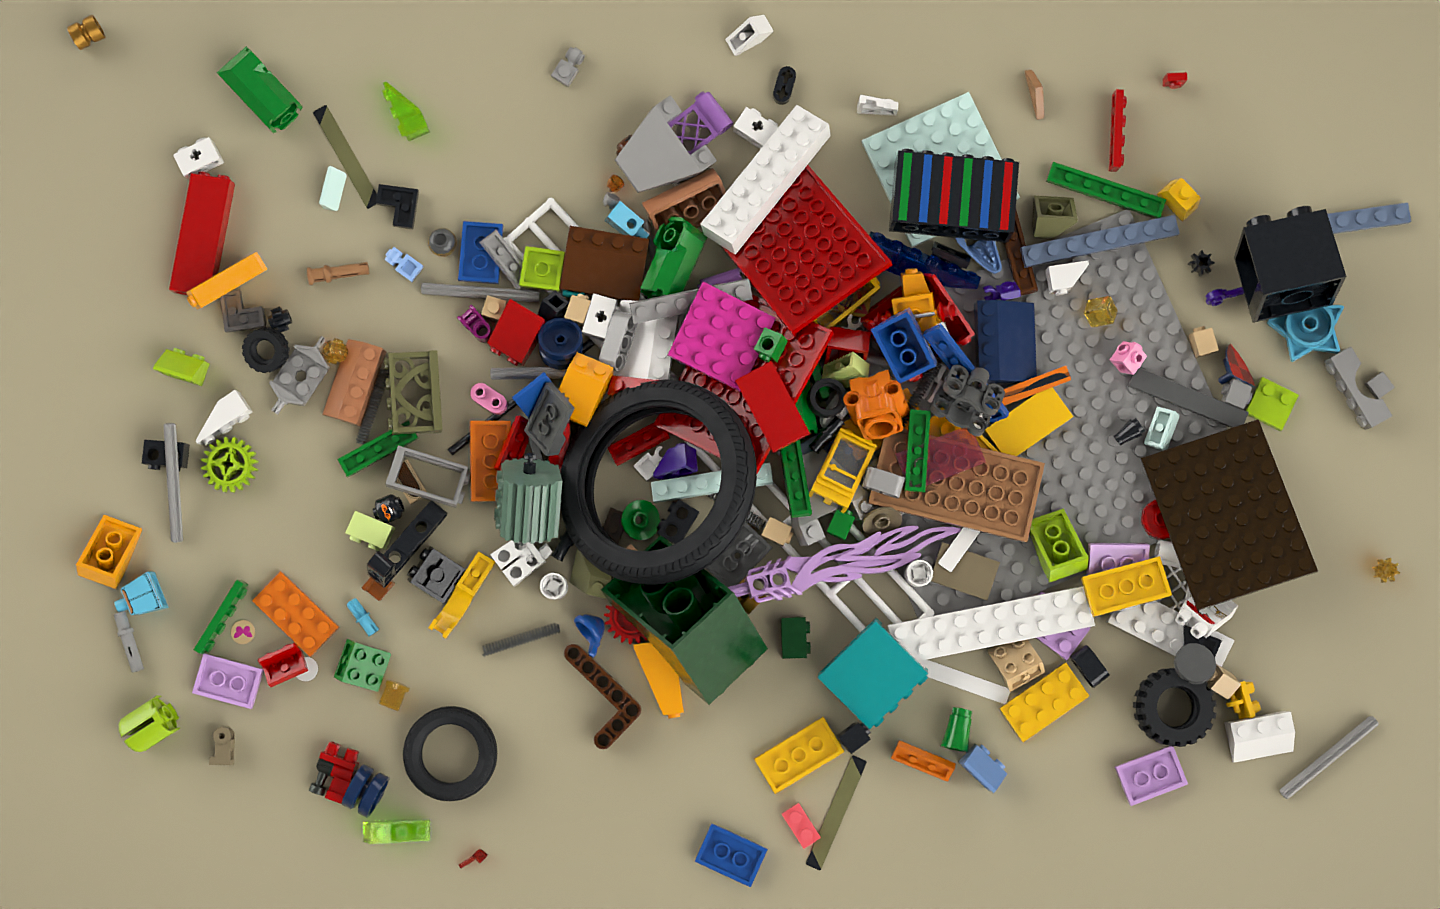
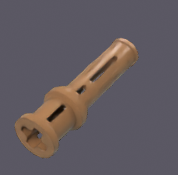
(328, 273)

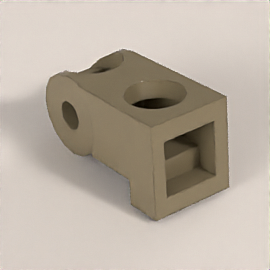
(224, 747)

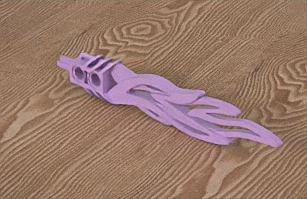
(859, 564)

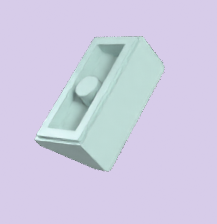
(332, 189)
(1161, 428)

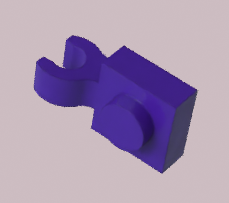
(1005, 291)

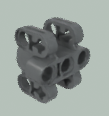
(969, 400)

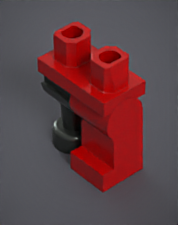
(338, 767)

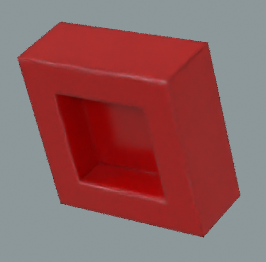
(1175, 80)

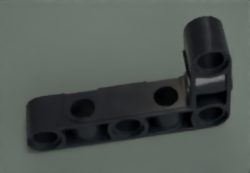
(381, 568)

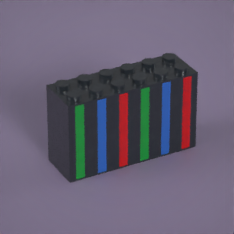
(954, 196)

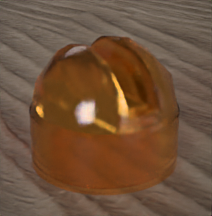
(615, 183)

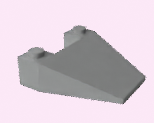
(656, 154)
(808, 528)

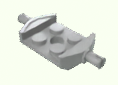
(302, 359)

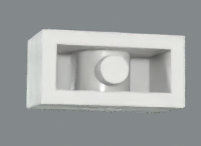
(745, 127)
(208, 158)
(598, 306)

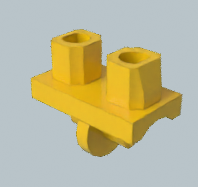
(1242, 703)

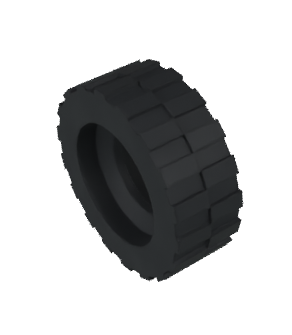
(252, 357)

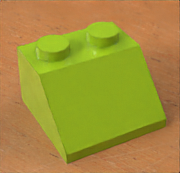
(182, 367)

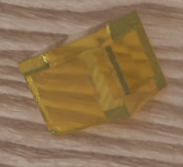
(1100, 311)

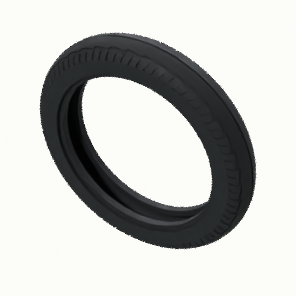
(717, 529)

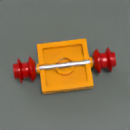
(922, 308)

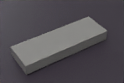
(503, 257)

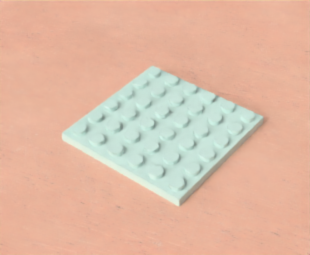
(945, 128)

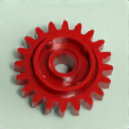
(622, 626)

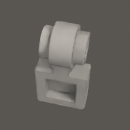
(565, 71)

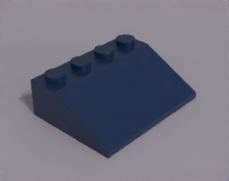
(1005, 340)

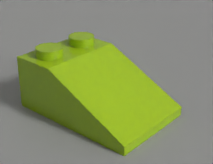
(1057, 546)

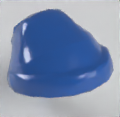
(592, 629)

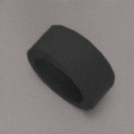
(829, 382)

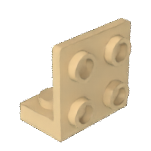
(1017, 663)

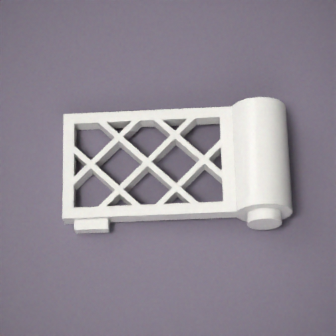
(1168, 557)

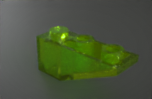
(410, 116)
(396, 831)

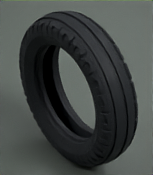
(413, 753)

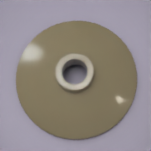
(882, 520)

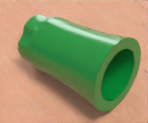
(958, 730)

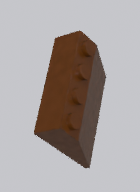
(604, 263)

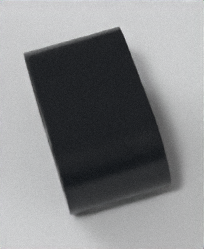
(1089, 666)

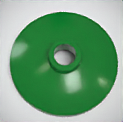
(649, 519)

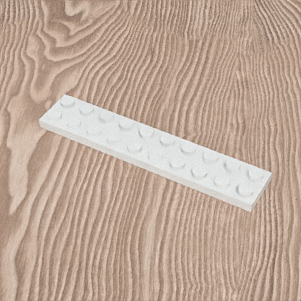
(994, 624)

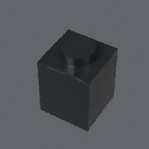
(553, 306)

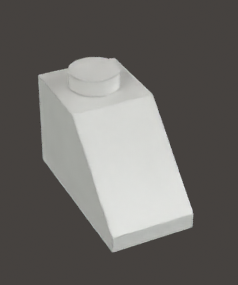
(749, 34)
(1064, 276)

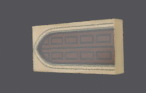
(409, 478)

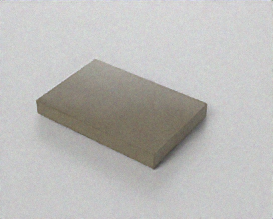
(971, 575)

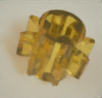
(335, 351)
(1381, 567)

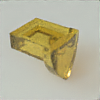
(393, 694)

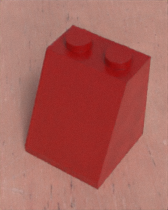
(516, 333)

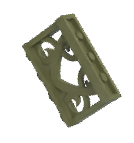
(427, 369)

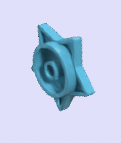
(1304, 340)

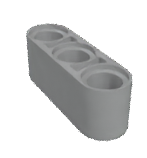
(618, 340)

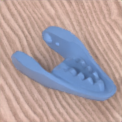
(983, 253)

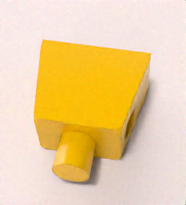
(1180, 198)

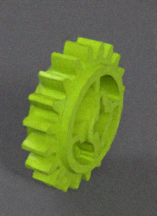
(229, 457)

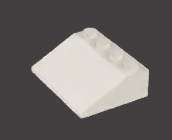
(650, 347)

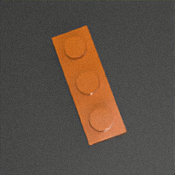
(923, 760)

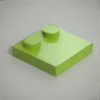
(542, 269)
(1271, 404)

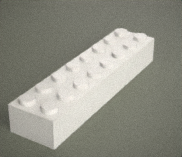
(765, 179)

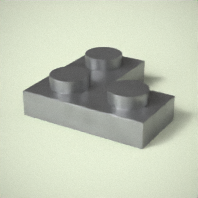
(236, 317)

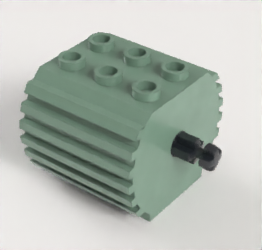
(528, 500)

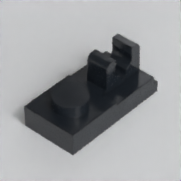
(953, 256)

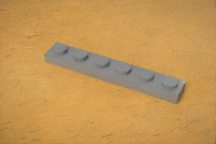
(680, 302)

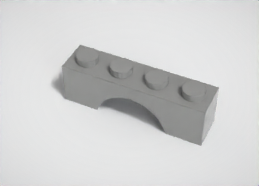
(1344, 368)

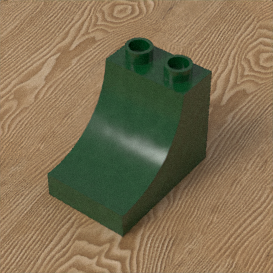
(693, 626)

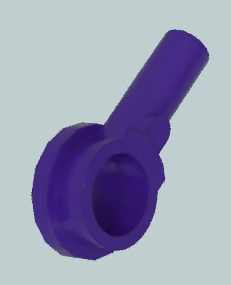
(1216, 296)

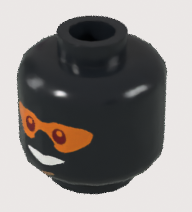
(388, 508)

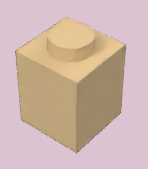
(493, 308)
(578, 309)
(1203, 342)
(777, 532)
(1223, 682)

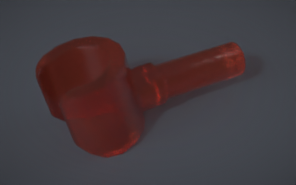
(479, 856)

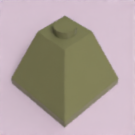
(1052, 215)
(588, 577)

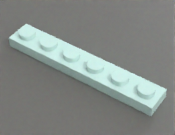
(699, 485)

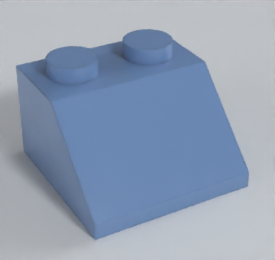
(983, 768)

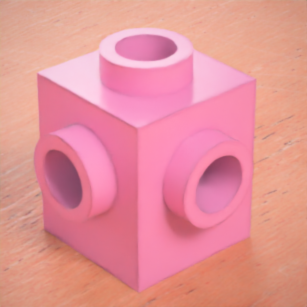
(1128, 357)

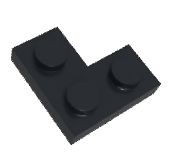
(403, 200)

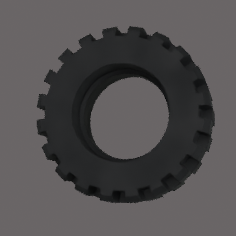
(1148, 715)

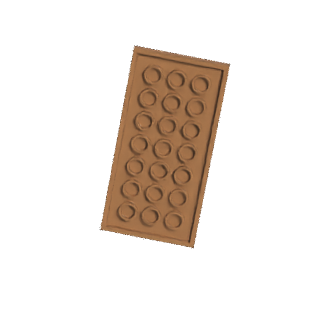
(986, 498)

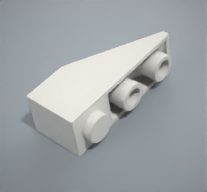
(224, 415)

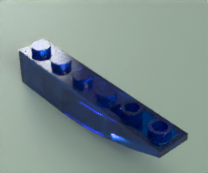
(906, 258)

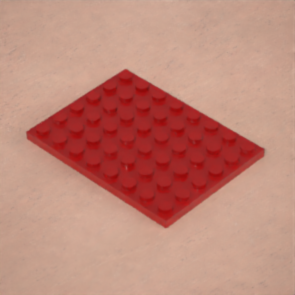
(808, 254)
(793, 367)

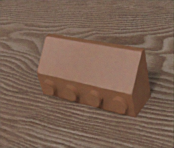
(687, 200)
(354, 382)

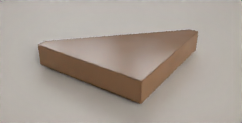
(1036, 93)

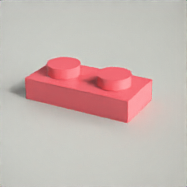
(801, 825)

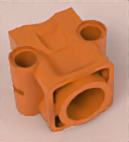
(876, 405)

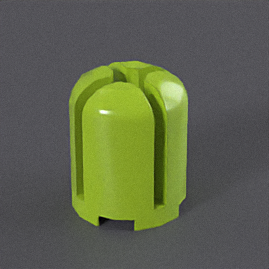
(163, 725)

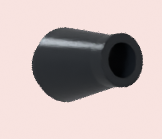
(1129, 431)

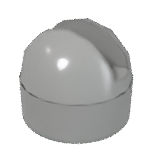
(611, 200)

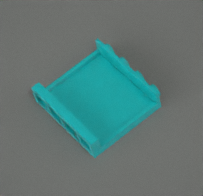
(873, 674)

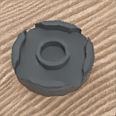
(1194, 663)

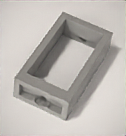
(395, 469)

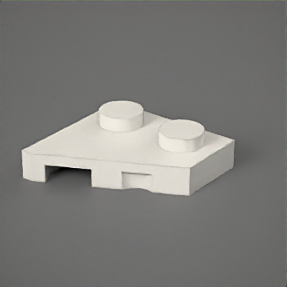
(876, 106)

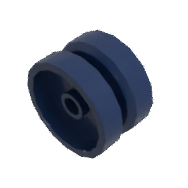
(559, 342)
(365, 790)

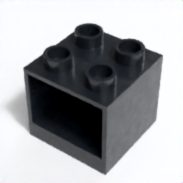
(1289, 264)

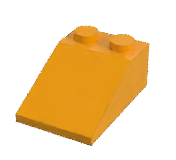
(585, 386)
(108, 552)

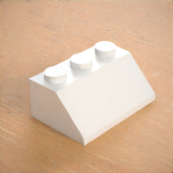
(1260, 736)

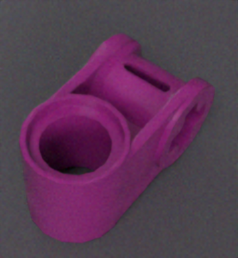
(473, 322)

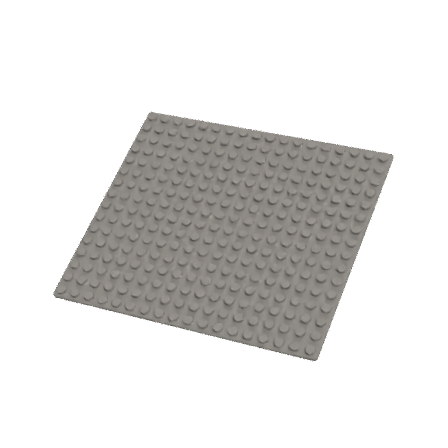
(1084, 466)

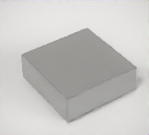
(1379, 385)

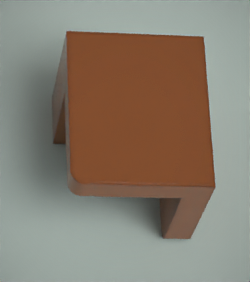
(377, 590)

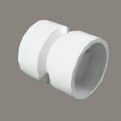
(918, 573)
(554, 586)

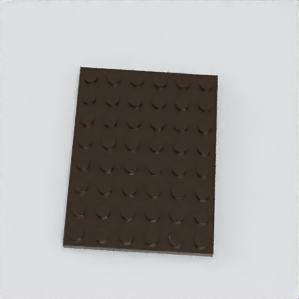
(1228, 515)

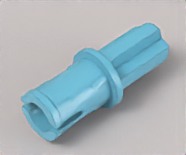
(362, 617)

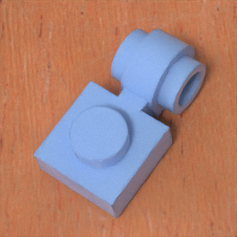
(407, 266)

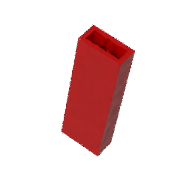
(202, 231)

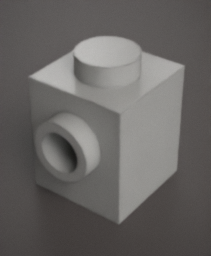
(1236, 393)

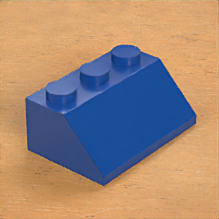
(904, 345)

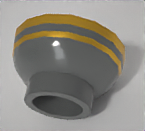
(442, 242)

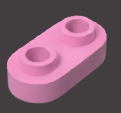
(488, 397)

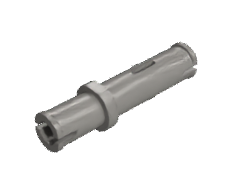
(128, 641)

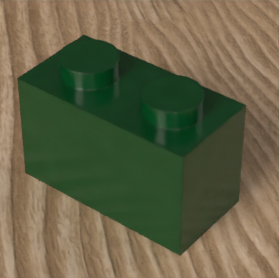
(794, 639)

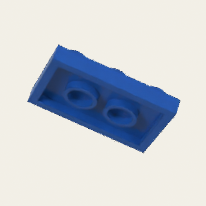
(474, 260)
(731, 855)

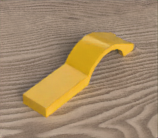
(463, 594)

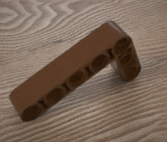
(607, 693)

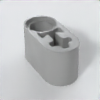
(883, 482)

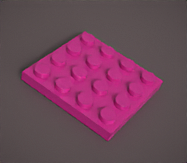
(720, 335)

